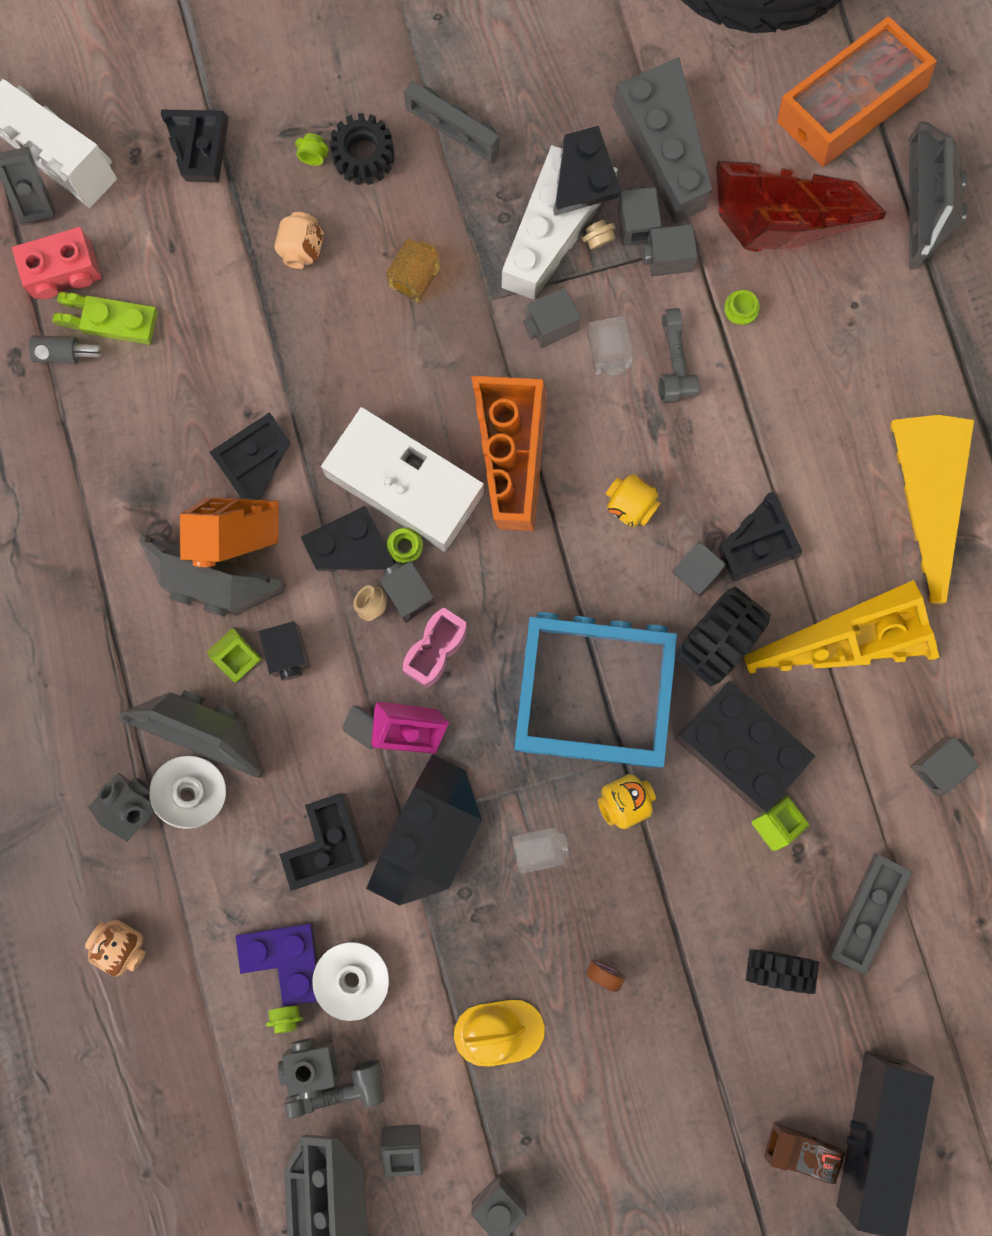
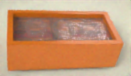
(855, 91)

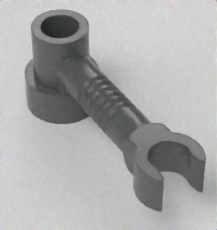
(678, 383)
(365, 1085)

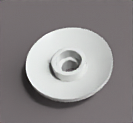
(190, 775)
(336, 995)

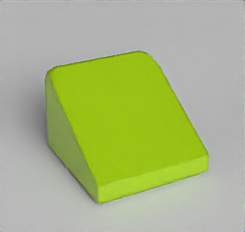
(233, 655)
(780, 824)

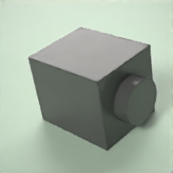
(638, 214)
(670, 250)
(552, 318)
(407, 590)
(945, 765)
(499, 1208)

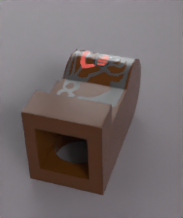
(803, 1154)

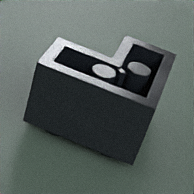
(336, 845)

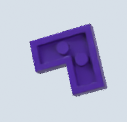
(284, 948)

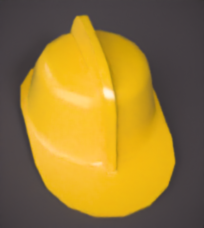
(499, 1032)

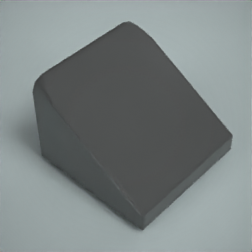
(699, 568)
(359, 726)
(402, 1151)

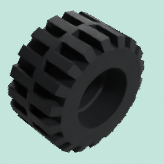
(723, 636)

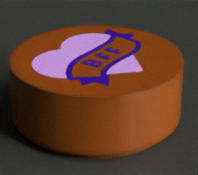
(605, 975)

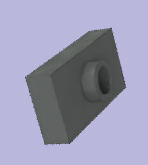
(25, 186)

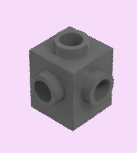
(122, 806)
(318, 1058)

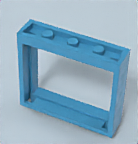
(615, 631)

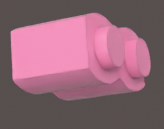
(429, 656)

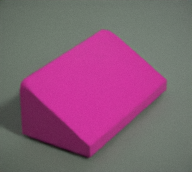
(407, 728)

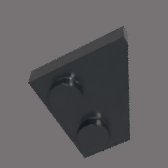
(197, 141)
(584, 172)
(252, 456)
(760, 541)
(348, 544)

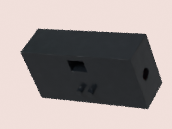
(884, 1145)

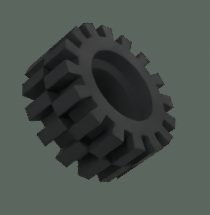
(356, 131)
(782, 971)

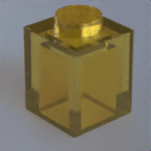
(413, 269)

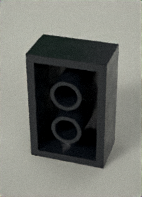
(745, 747)

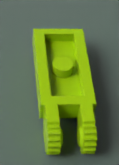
(108, 318)

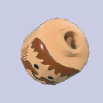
(299, 240)
(115, 948)

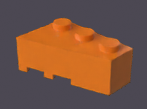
(227, 528)

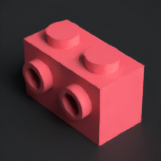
(57, 263)

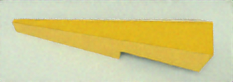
(934, 469)
(879, 628)

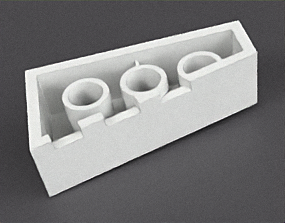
(55, 145)
(542, 235)

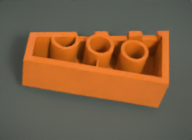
(512, 441)

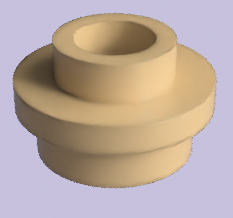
(599, 234)
(370, 602)

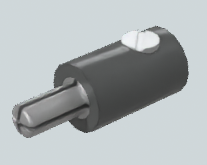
(60, 349)

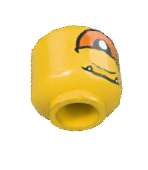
(632, 500)
(626, 801)

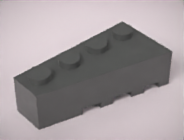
(665, 135)

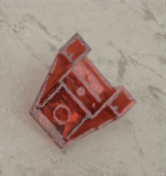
(786, 210)

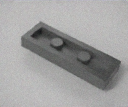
(452, 121)
(869, 913)

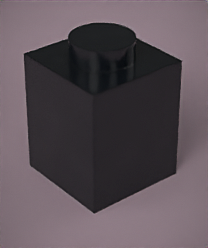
(284, 651)

